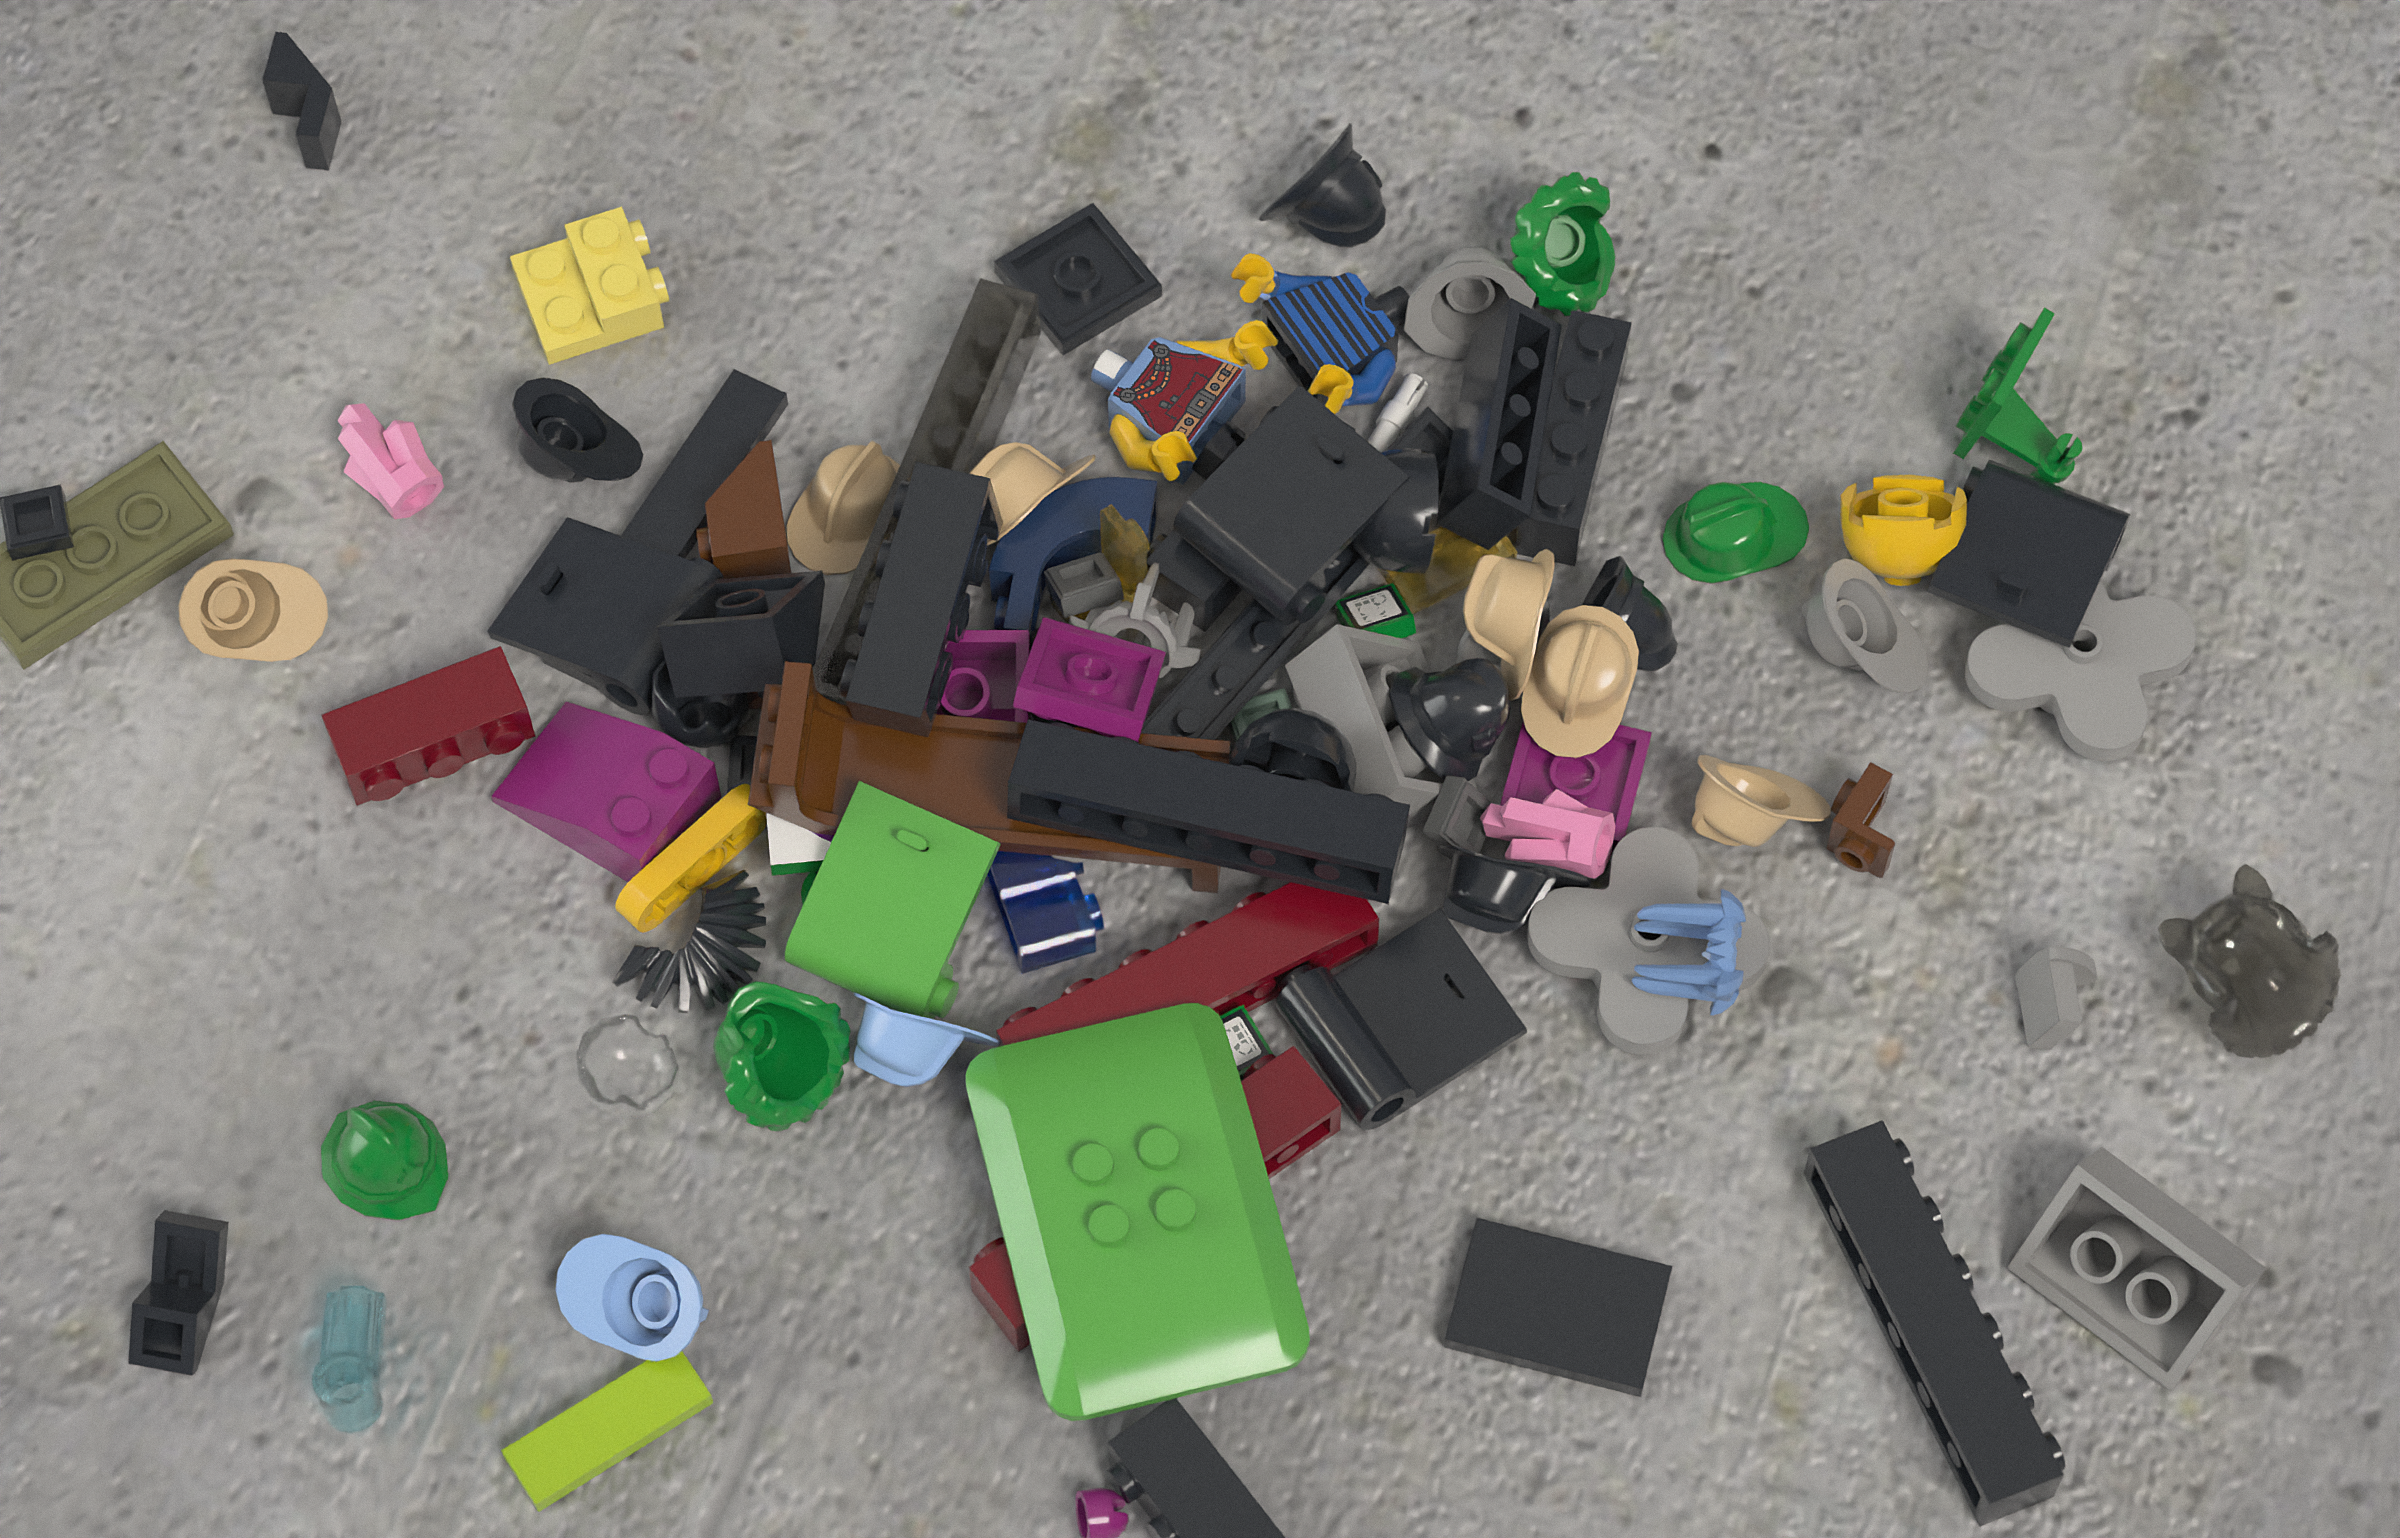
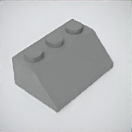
(1349, 682)
(2135, 1267)

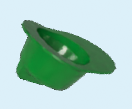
(1734, 531)

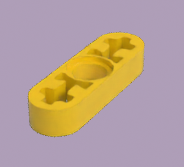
(691, 860)

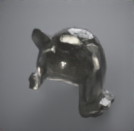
(2256, 968)

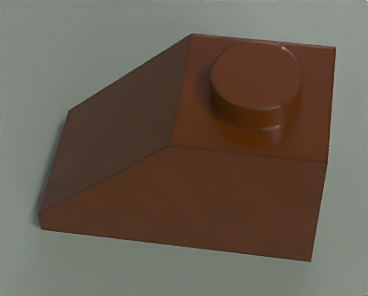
(747, 520)

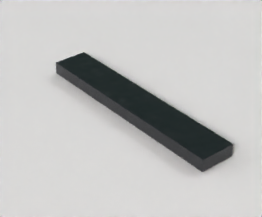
(722, 438)

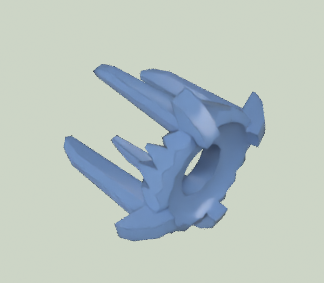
(1715, 979)

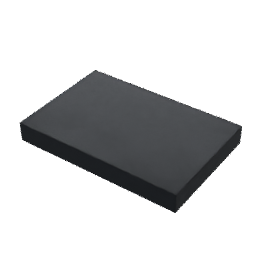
(1558, 1307)

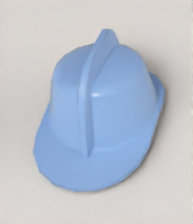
(906, 1046)
(630, 1296)

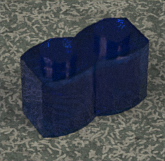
(1044, 909)

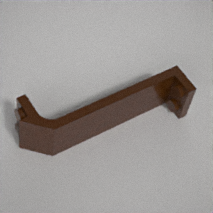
(816, 754)

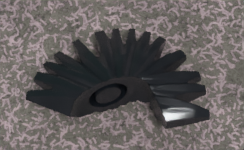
(711, 955)

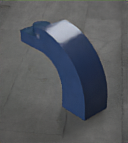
(1058, 532)

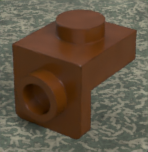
(1856, 809)

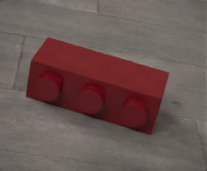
(429, 726)

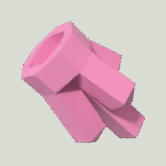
(388, 461)
(1553, 833)

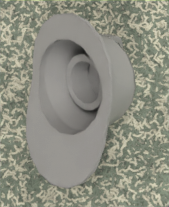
(1862, 629)

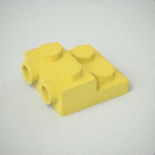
(591, 286)

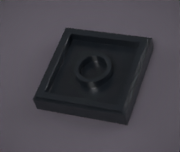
(1082, 278)

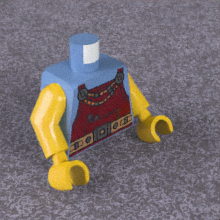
(1177, 396)

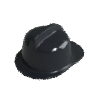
(570, 436)
(1498, 892)

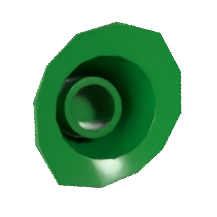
(385, 1160)

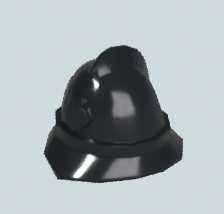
(1335, 198)
(1639, 608)
(1452, 714)

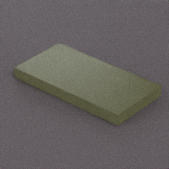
(125, 540)

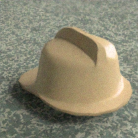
(1022, 479)
(840, 508)
(252, 610)
(1506, 610)
(1579, 681)
(1750, 803)

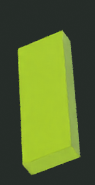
(606, 1428)

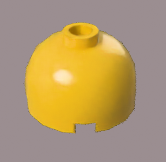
(1902, 525)

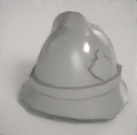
(1460, 299)

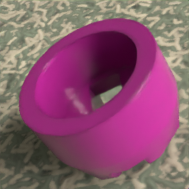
(1099, 1514)

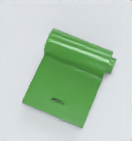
(889, 913)

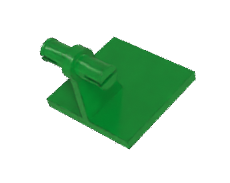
(2007, 419)

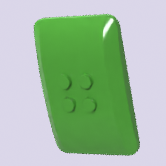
(1136, 1212)

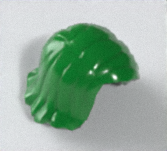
(1563, 245)
(780, 1054)

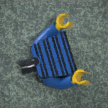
(1328, 330)

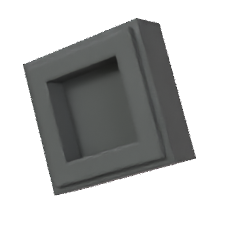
(1083, 584)
(1457, 815)

